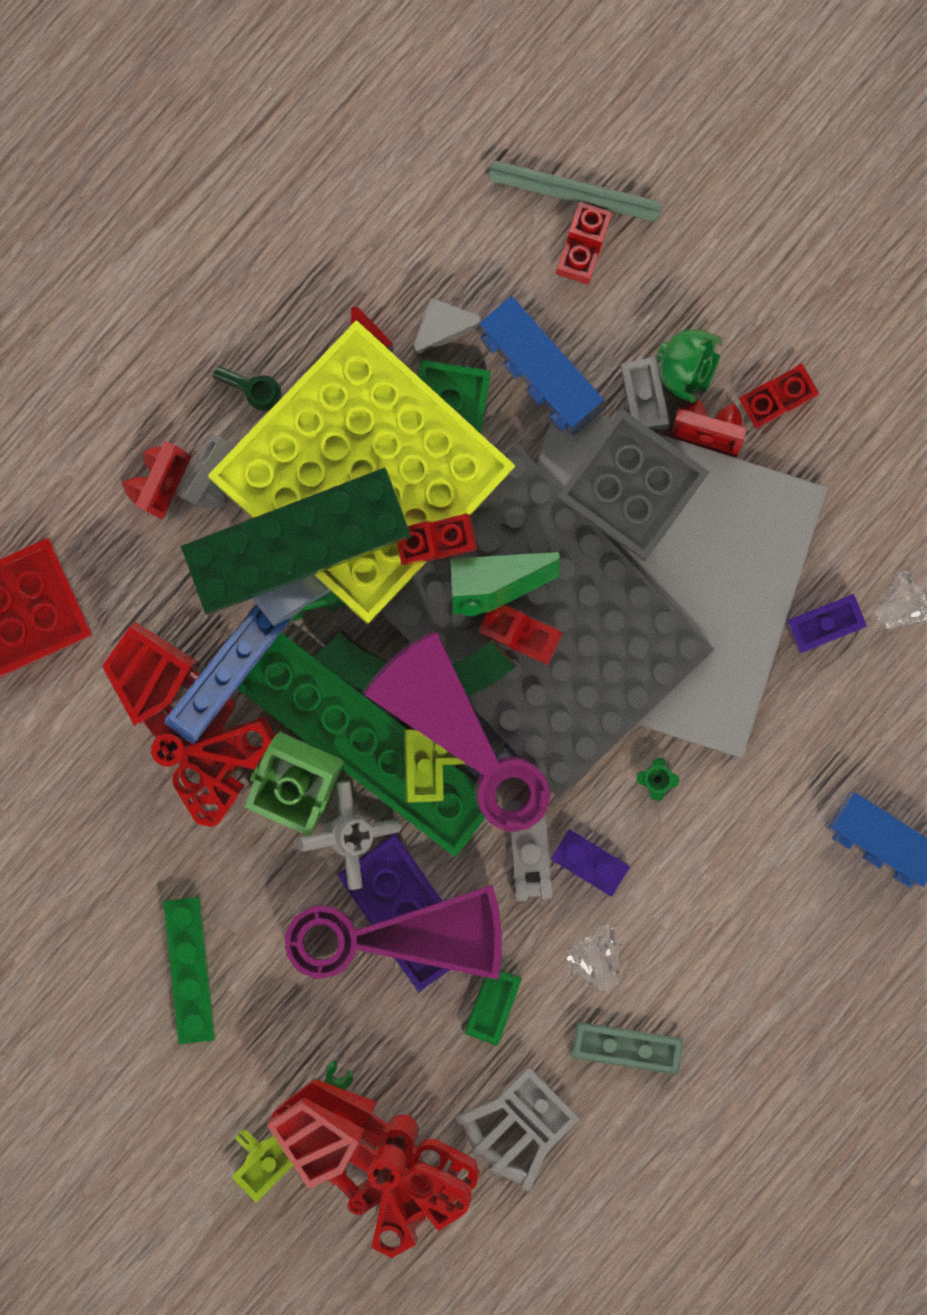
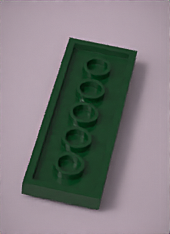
(296, 541)

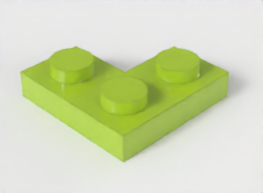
(425, 767)

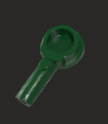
(261, 391)

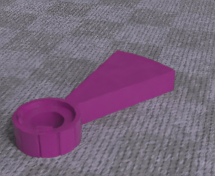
(428, 696)
(450, 934)

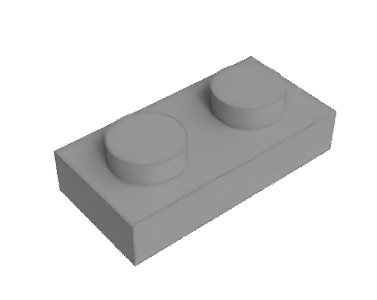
(645, 393)

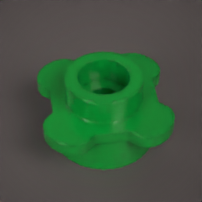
(647, 777)

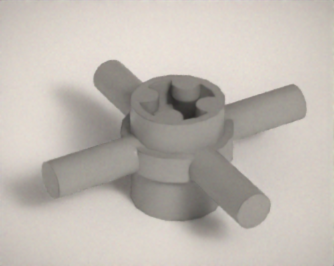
(348, 824)

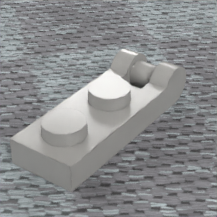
(531, 855)

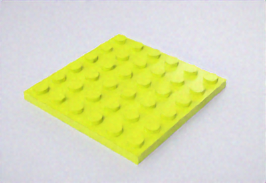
(350, 419)

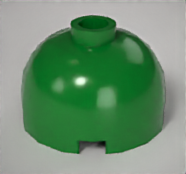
(689, 362)

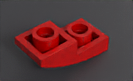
(584, 243)
(779, 396)
(438, 540)

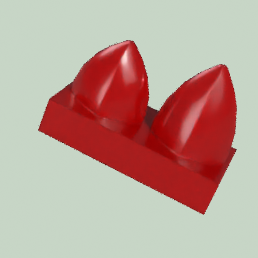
(719, 434)
(157, 490)

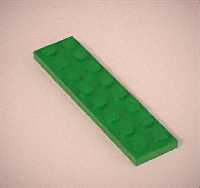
(351, 727)

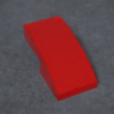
(521, 633)

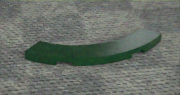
(359, 665)

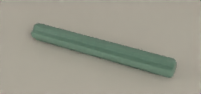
(574, 191)

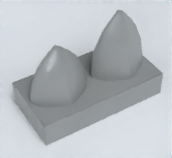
(197, 486)

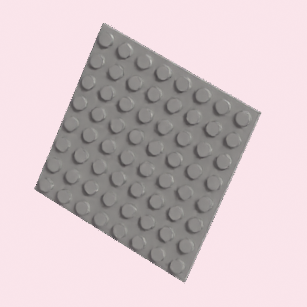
(727, 570)

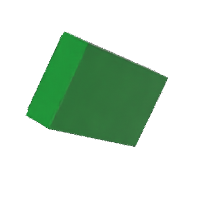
(493, 1007)

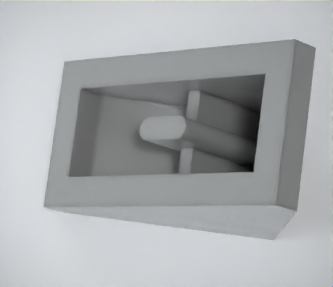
(443, 325)

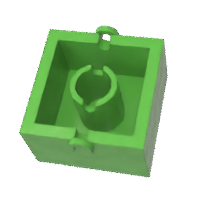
(294, 783)

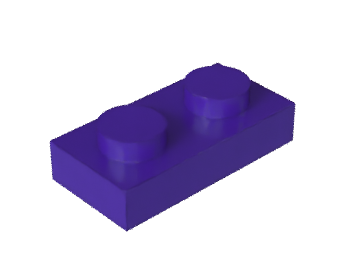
(826, 623)
(590, 862)

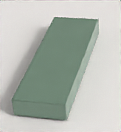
(627, 1047)

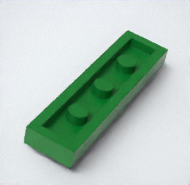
(189, 970)

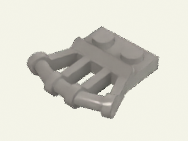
(536, 1110)

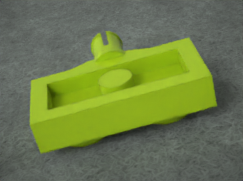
(263, 1165)

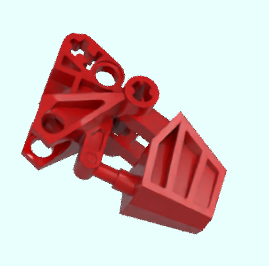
(148, 679)
(323, 1133)

